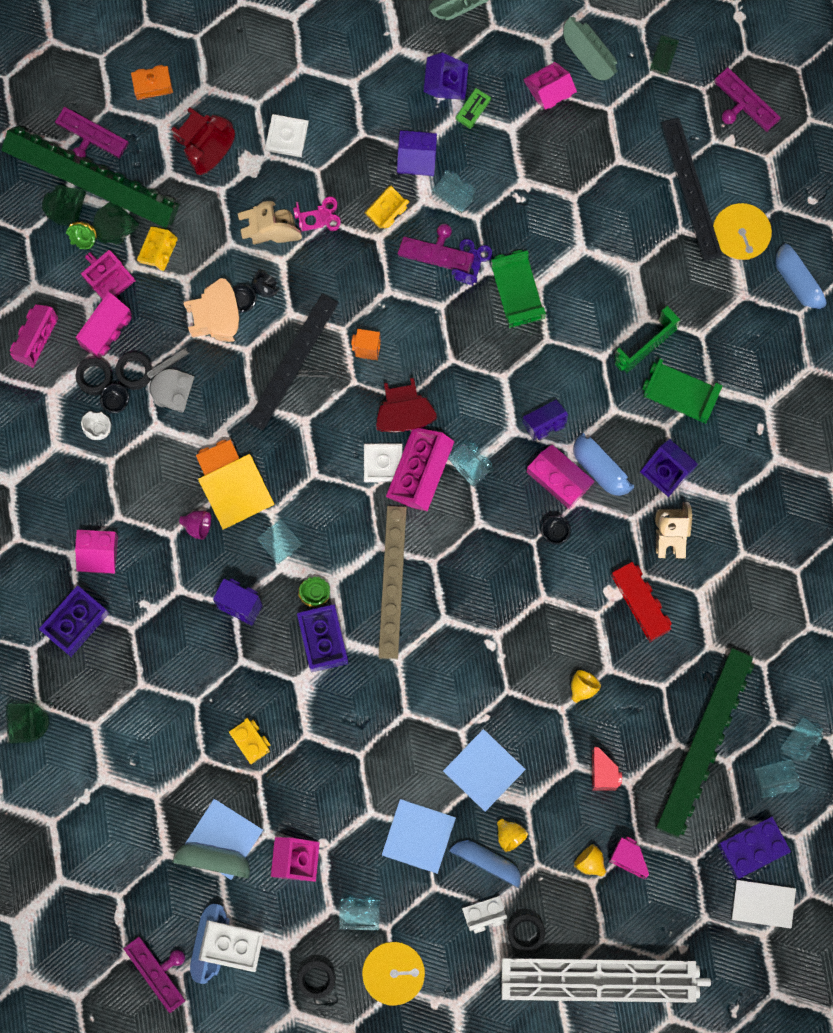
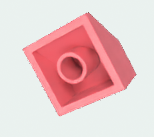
(604, 772)

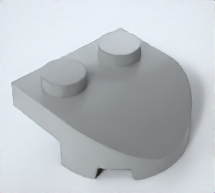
(171, 389)

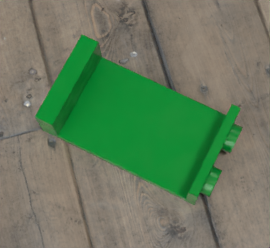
(517, 289)
(669, 321)
(681, 392)

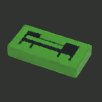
(473, 108)

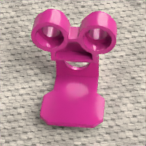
(322, 215)

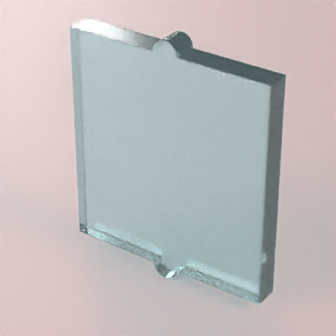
(279, 541)

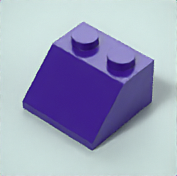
(445, 77)
(417, 153)
(668, 467)

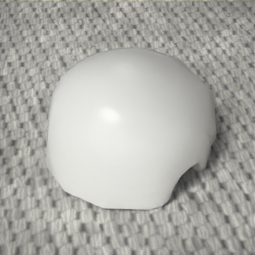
(96, 425)

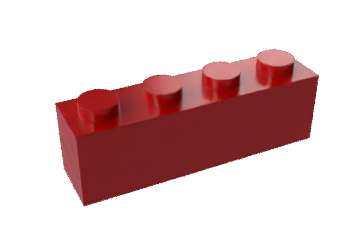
(641, 602)

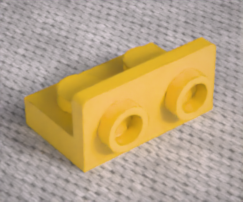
(157, 248)
(249, 741)

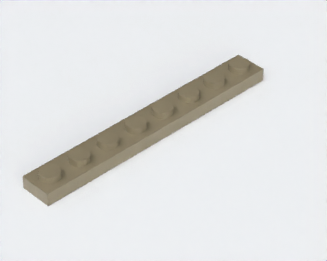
(392, 582)

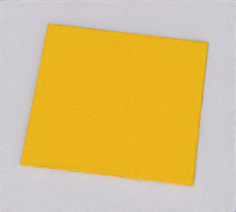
(236, 491)

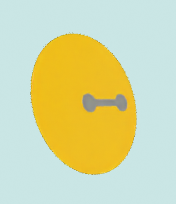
(742, 231)
(393, 973)

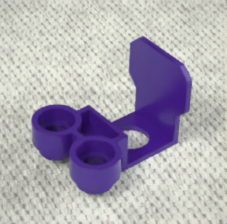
(478, 259)

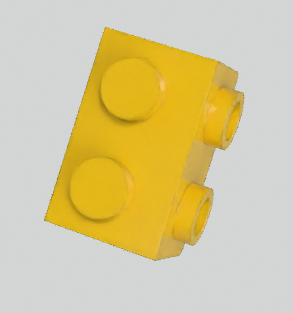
(386, 208)

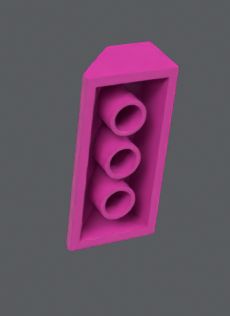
(420, 468)

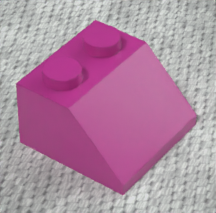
(550, 85)
(96, 551)
(629, 857)
(295, 859)

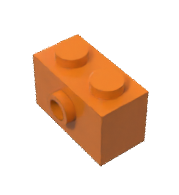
(152, 82)
(366, 344)
(217, 457)

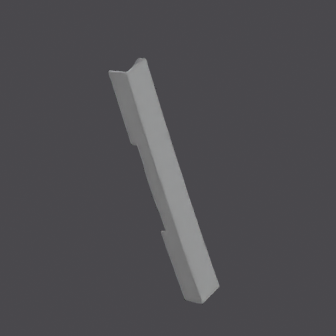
(167, 363)

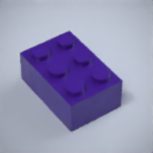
(237, 601)
(74, 621)
(322, 638)
(754, 848)

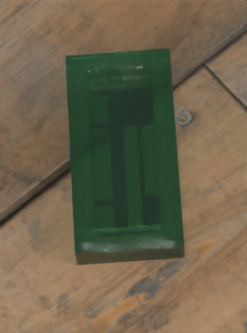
(664, 55)

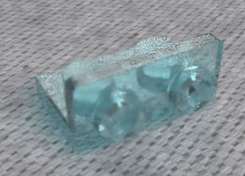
(454, 191)
(471, 463)
(801, 740)
(777, 778)
(359, 914)

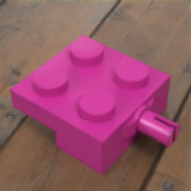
(107, 275)

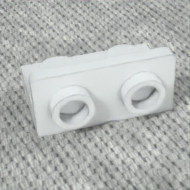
(485, 914)

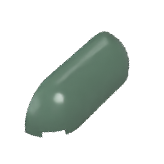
(452, 8)
(589, 49)
(212, 859)

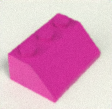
(104, 326)
(34, 335)
(560, 476)

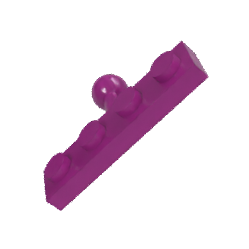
(745, 100)
(91, 134)
(437, 254)
(156, 974)

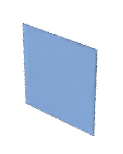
(484, 770)
(225, 830)
(418, 836)

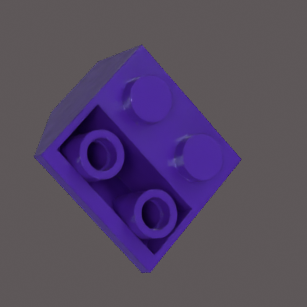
(545, 420)

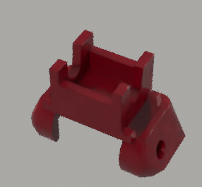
(205, 142)
(404, 410)

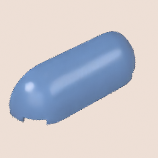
(799, 278)
(601, 466)
(488, 861)
(201, 970)

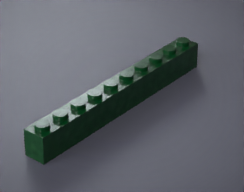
(90, 177)
(704, 743)

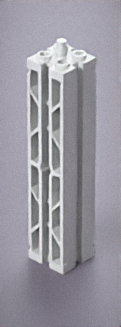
(601, 980)

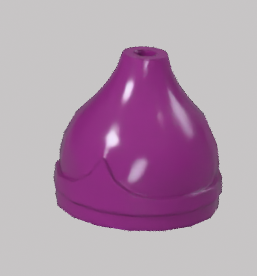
(196, 523)

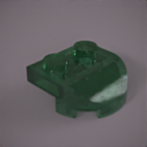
(63, 205)
(113, 224)
(25, 723)

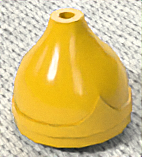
(584, 686)
(510, 835)
(591, 861)

